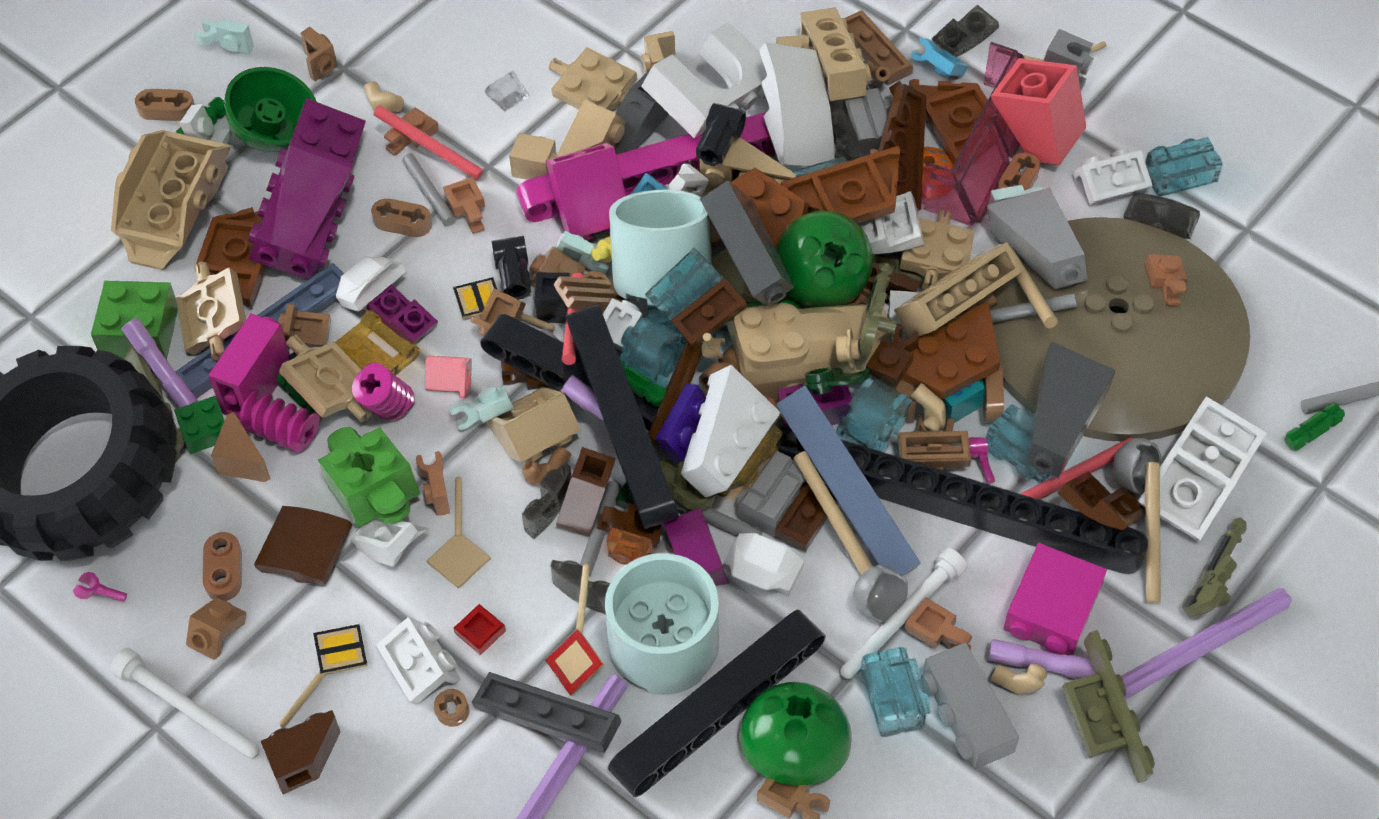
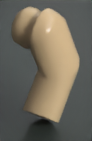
(386, 99)
(933, 408)
(1020, 683)

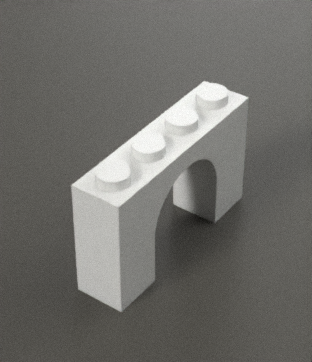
(690, 99)

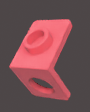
(448, 374)

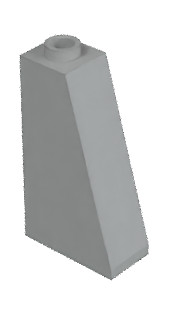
(1040, 236)

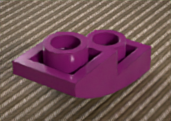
(402, 316)

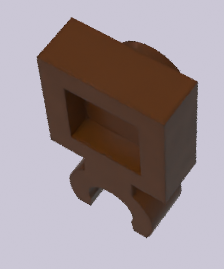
(893, 359)

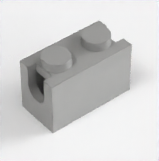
(1071, 50)

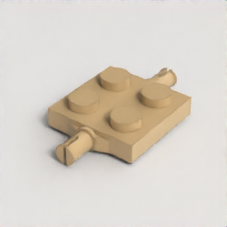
(592, 79)
(943, 251)
(210, 310)
(323, 378)

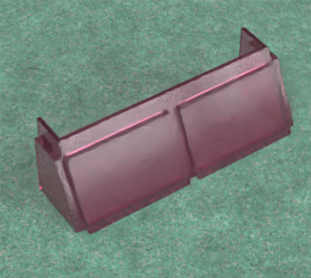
(982, 160)

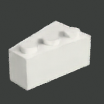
(727, 432)

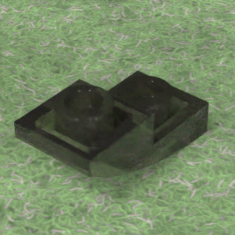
(963, 35)
(844, 136)
(1163, 214)
(543, 511)
(567, 579)

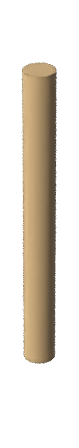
(1035, 296)
(833, 512)
(1152, 532)

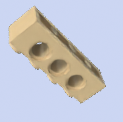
(836, 50)
(958, 290)

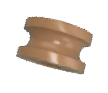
(462, 710)

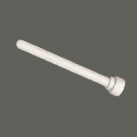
(949, 566)
(129, 666)

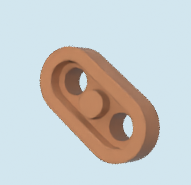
(222, 563)

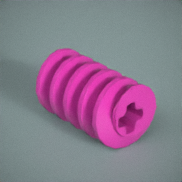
(382, 392)
(278, 422)

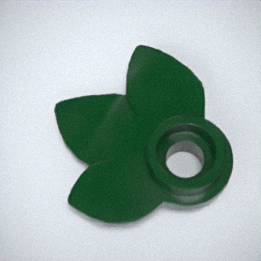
(823, 379)

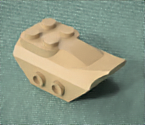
(163, 193)
(783, 342)

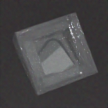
(507, 91)

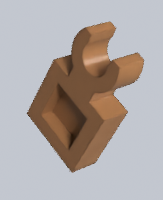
(791, 798)

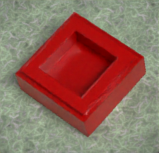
(479, 629)

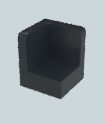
(547, 300)

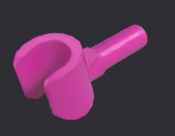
(979, 450)
(93, 582)

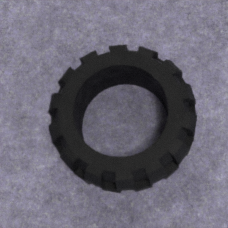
(122, 481)

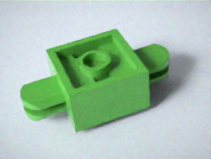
(368, 476)

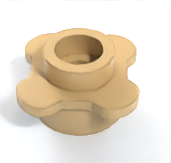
(848, 349)

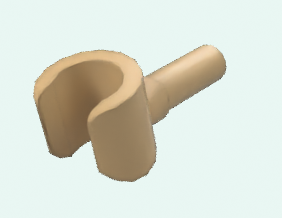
(711, 346)

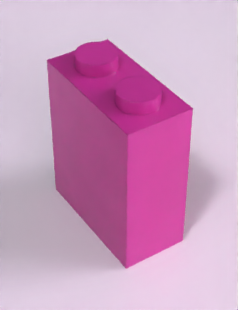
(586, 188)
(249, 363)
(1054, 600)

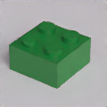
(200, 423)

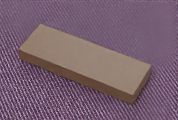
(878, 47)

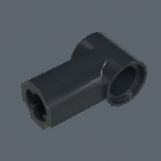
(722, 127)
(512, 262)

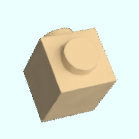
(529, 156)

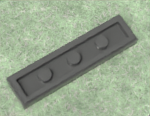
(547, 712)

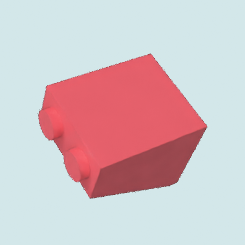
(1042, 107)

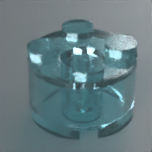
(652, 349)
(874, 415)

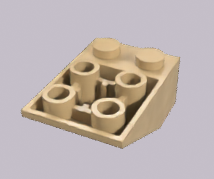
(739, 160)

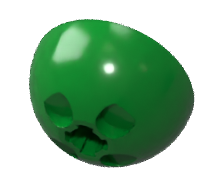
(265, 107)
(812, 265)
(795, 734)

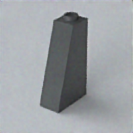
(748, 242)
(1066, 404)

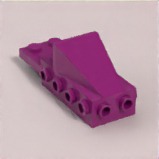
(307, 191)

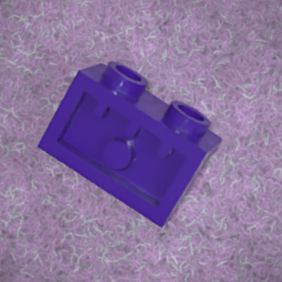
(681, 423)

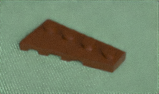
(907, 130)

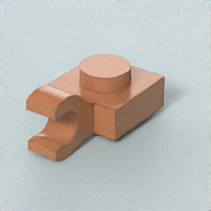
(416, 118)
(466, 199)
(1169, 274)
(435, 489)
(936, 624)

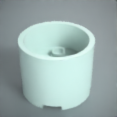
(652, 235)
(659, 596)

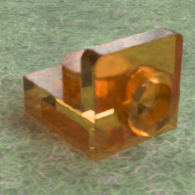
(627, 546)

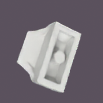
(367, 281)
(384, 541)
(764, 563)

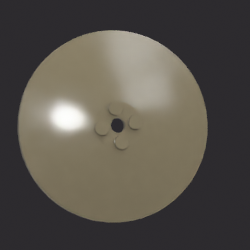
(1161, 352)

